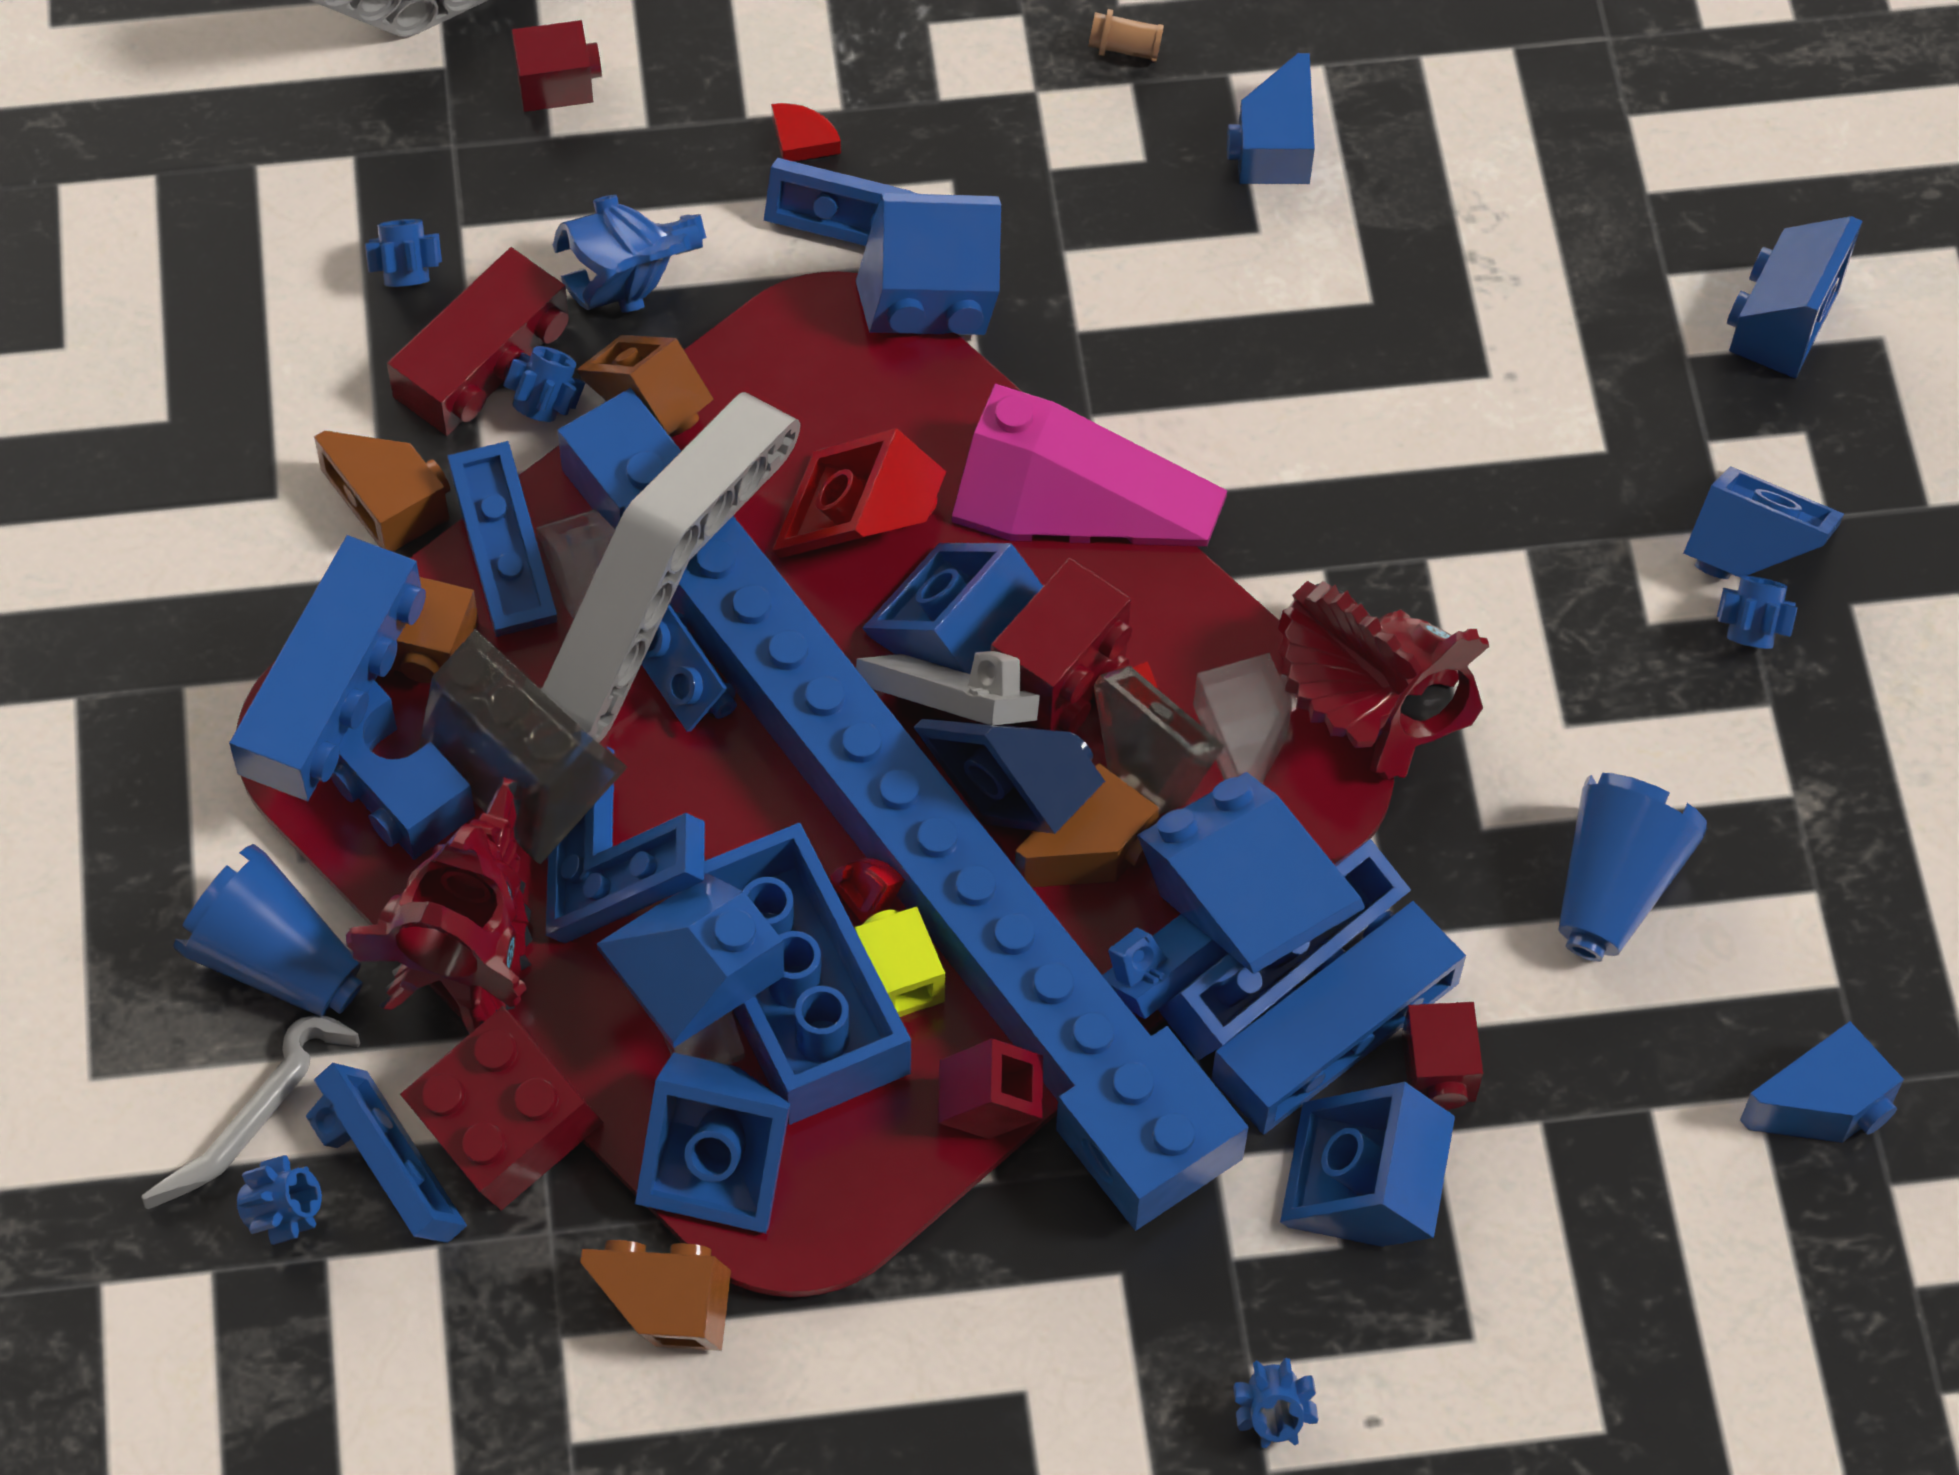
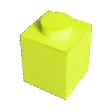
(904, 959)

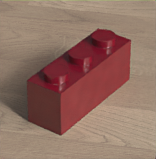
(472, 342)

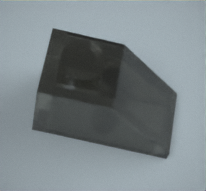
(1152, 739)

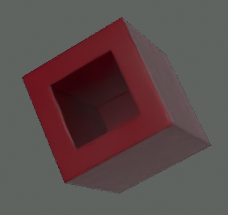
(555, 65)
(1443, 1052)
(990, 1089)

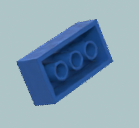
(829, 1021)

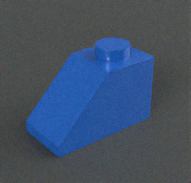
(1276, 128)
(1827, 1091)

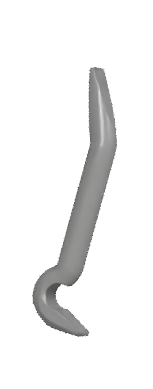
(256, 1110)

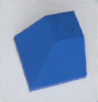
(1755, 525)
(696, 957)
(713, 1144)

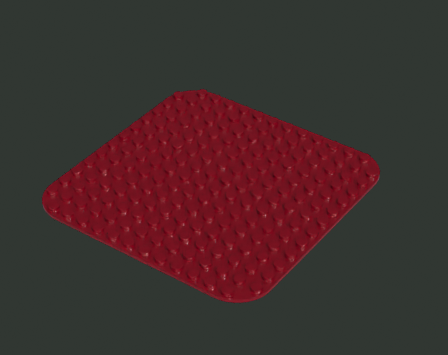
(878, 1165)

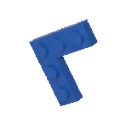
(601, 883)

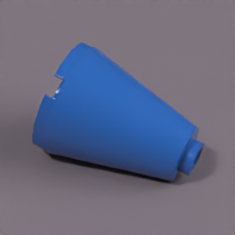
(1622, 861)
(270, 938)

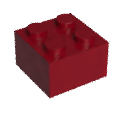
(1065, 642)
(501, 1108)

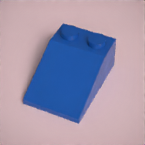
(1247, 873)

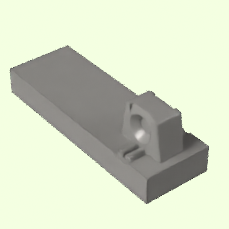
(985, 695)

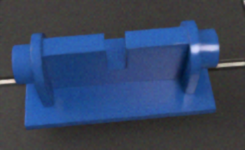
(685, 674)

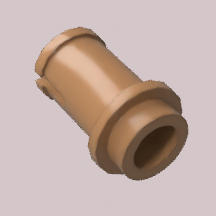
(1125, 36)

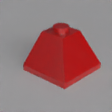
(860, 492)

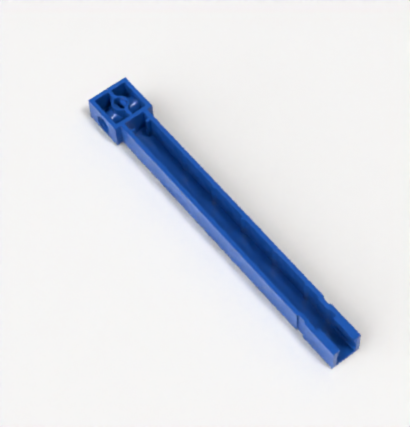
(1126, 1099)

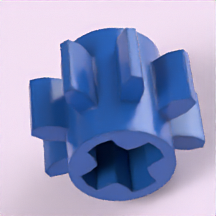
(403, 252)
(544, 384)
(1757, 612)
(279, 1199)
(1275, 1403)

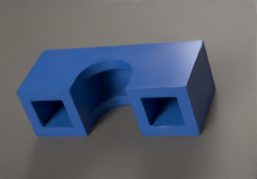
(409, 798)

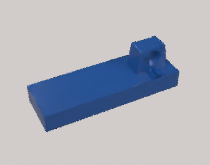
(823, 201)
(502, 539)
(1158, 967)
(358, 1112)

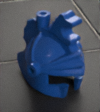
(623, 251)

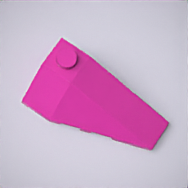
(1063, 475)

